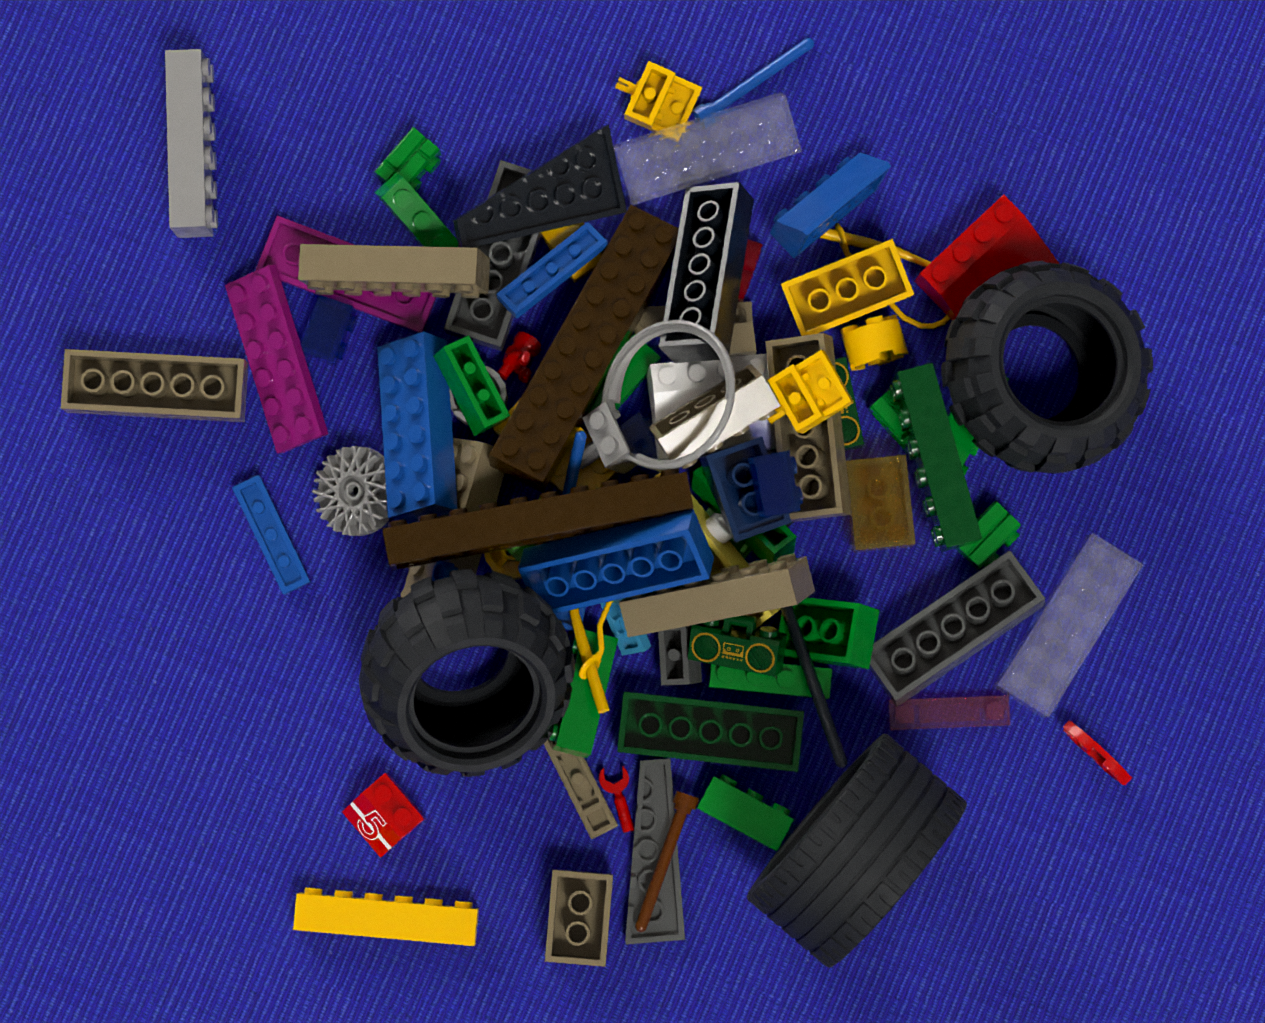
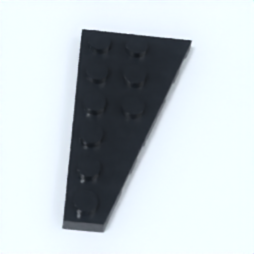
(562, 192)

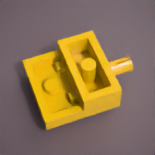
(659, 98)
(809, 392)

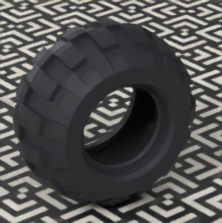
(1108, 357)
(476, 725)

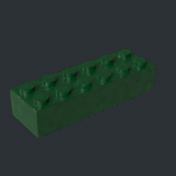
(936, 458)
(710, 731)

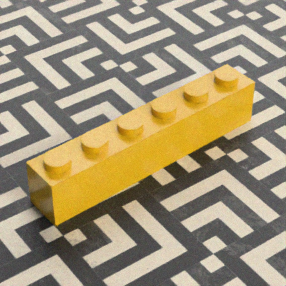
(386, 918)

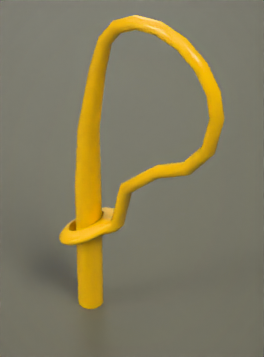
(845, 239)
(591, 662)

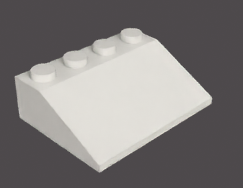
(678, 383)

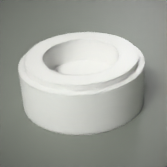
(718, 528)

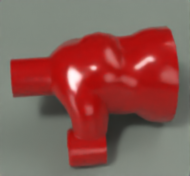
(518, 356)

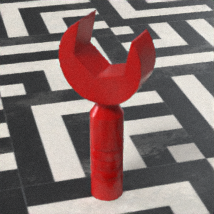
(619, 800)

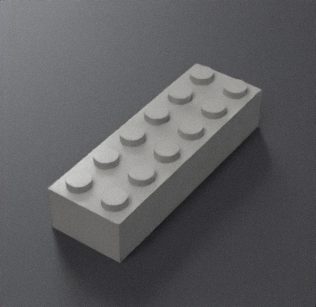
(189, 143)

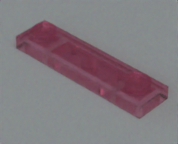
(950, 712)

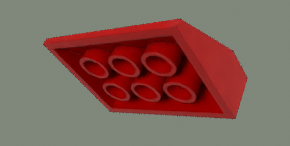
(987, 247)

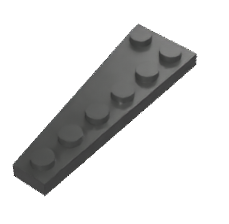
(652, 825)

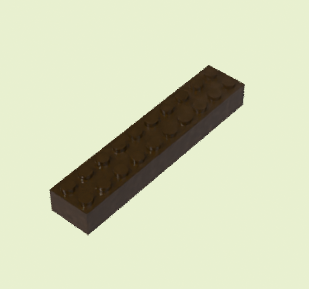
(585, 349)
(535, 520)

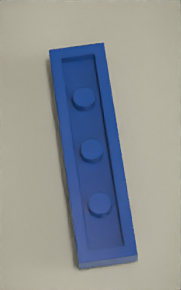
(552, 270)
(271, 534)

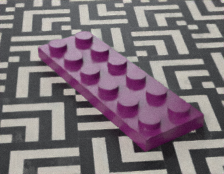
(284, 252)
(276, 359)

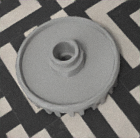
(353, 491)

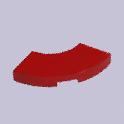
(1097, 753)

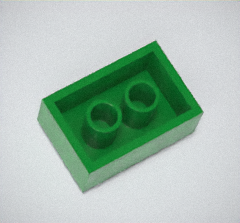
(834, 632)

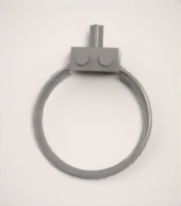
(601, 422)

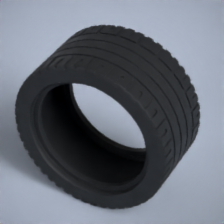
(857, 851)

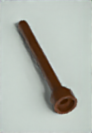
(683, 804)

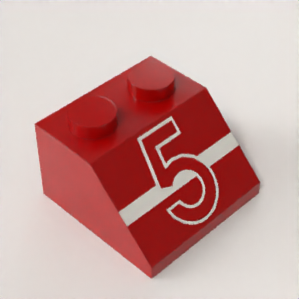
(383, 814)

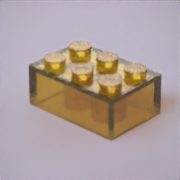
(880, 504)

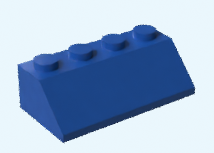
(829, 202)

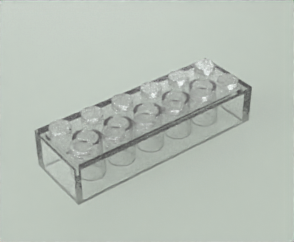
(707, 148)
(1068, 625)

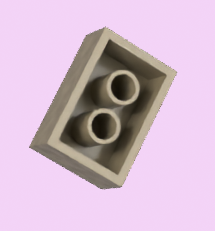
(579, 917)

